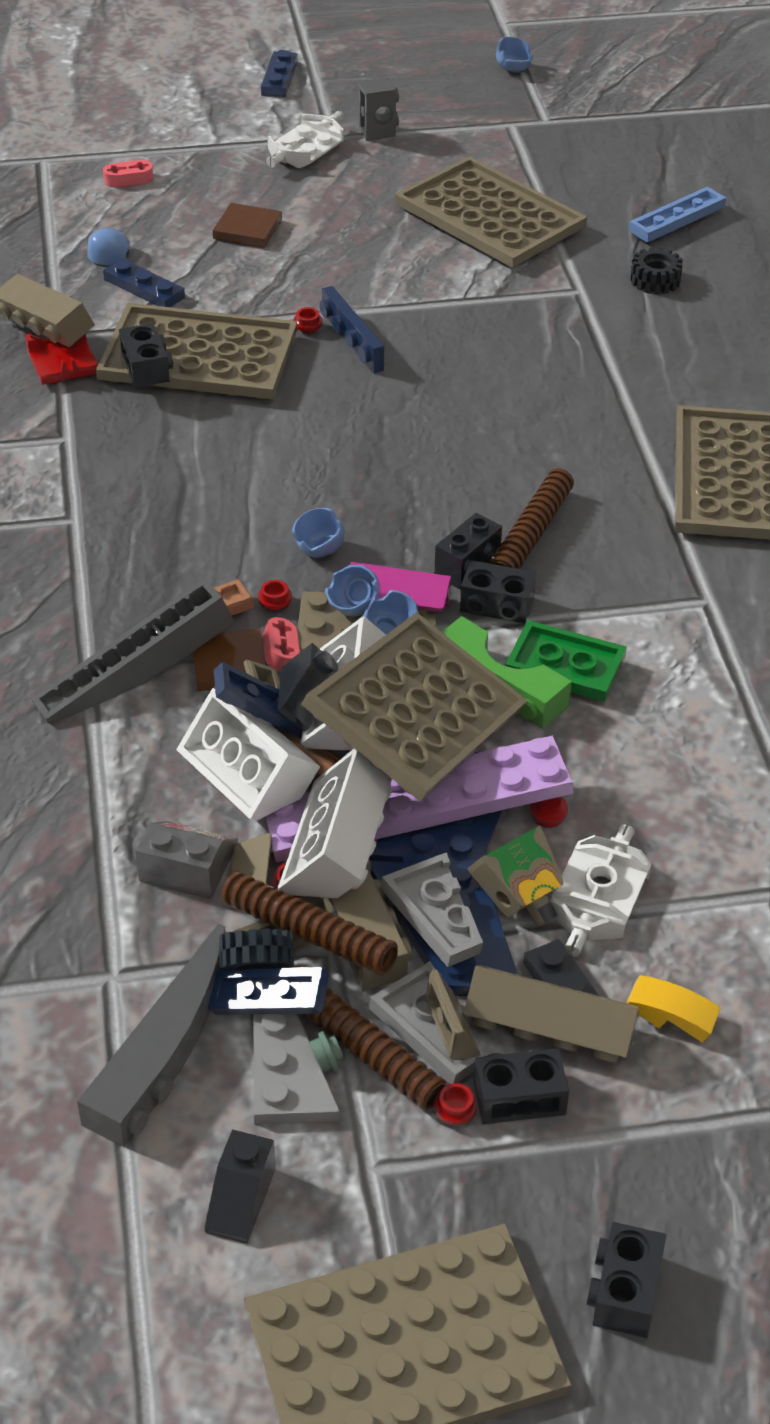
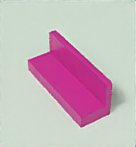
(428, 590)

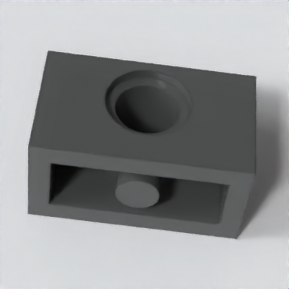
(372, 96)

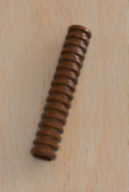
(534, 519)
(310, 923)
(378, 1050)

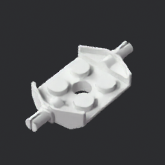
(307, 141)
(597, 909)

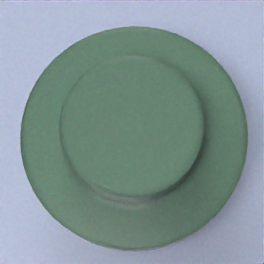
(327, 1052)

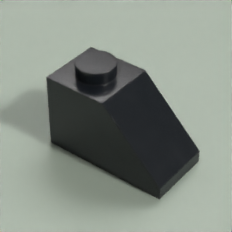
(299, 678)
(240, 1185)

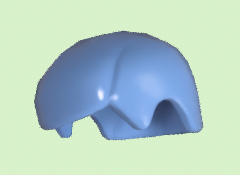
(513, 54)
(107, 246)
(318, 532)
(353, 590)
(390, 610)

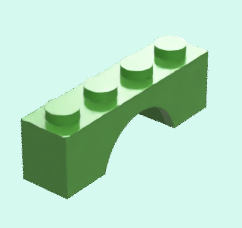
(543, 688)

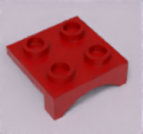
(58, 362)

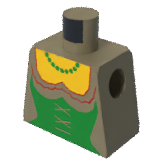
(521, 876)

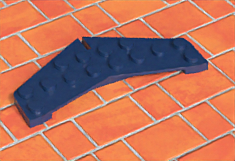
(464, 843)

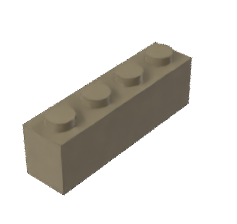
(44, 310)
(367, 909)
(553, 1012)

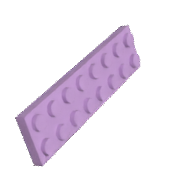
(479, 786)

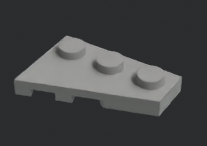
(434, 907)
(407, 1013)
(287, 1074)

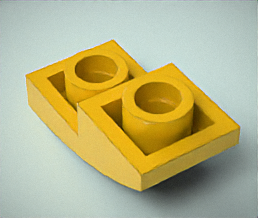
(671, 1002)

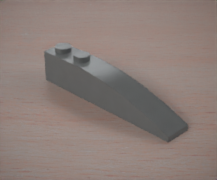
(138, 653)
(154, 1053)

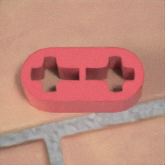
(128, 173)
(280, 642)

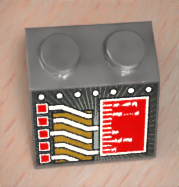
(183, 857)

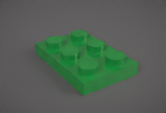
(580, 658)

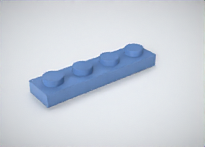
(677, 214)

